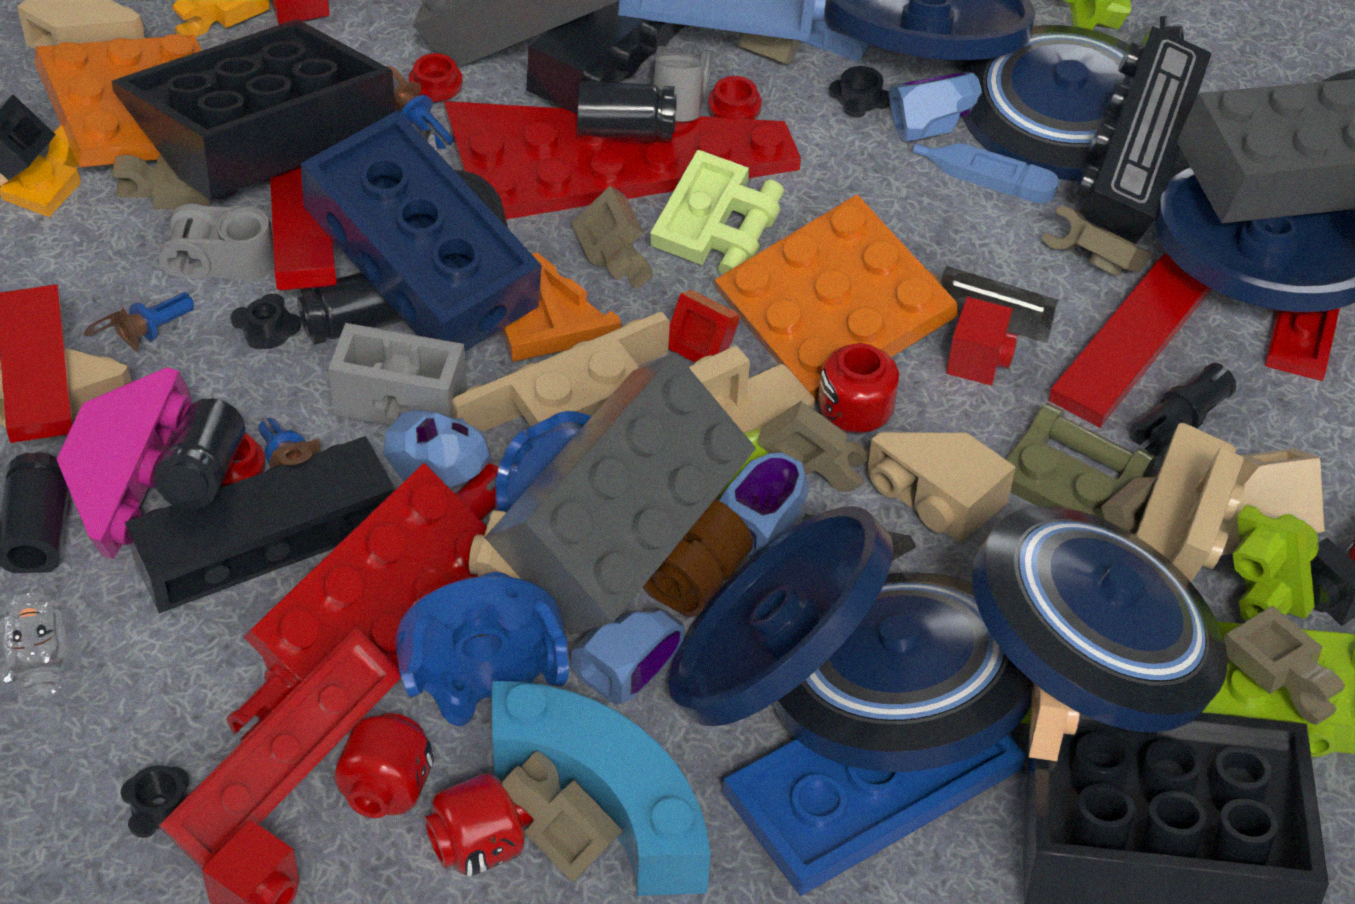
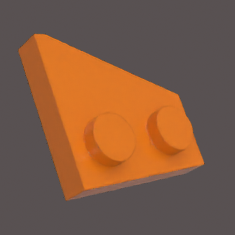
(559, 321)

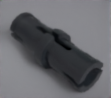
(1183, 405)

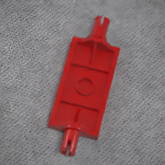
(369, 582)

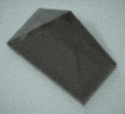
(1031, 314)

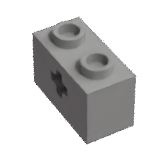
(389, 372)

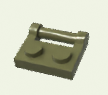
(1058, 480)

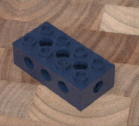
(420, 233)

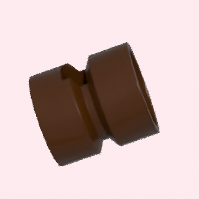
(701, 561)

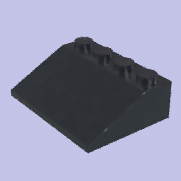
(256, 105)
(1176, 816)

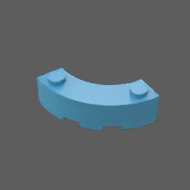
(618, 770)

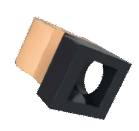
(21, 138)

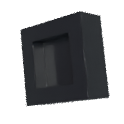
(1333, 582)

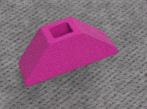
(115, 452)

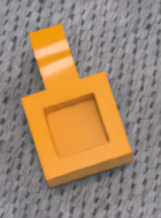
(205, 12)
(47, 180)

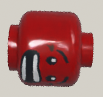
(858, 388)
(384, 765)
(476, 825)

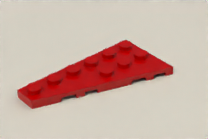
(545, 167)

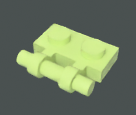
(702, 204)

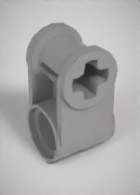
(690, 77)
(222, 242)

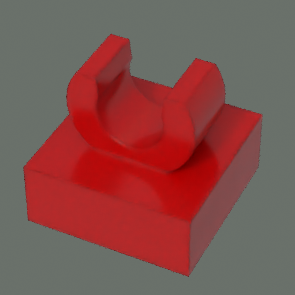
(701, 326)

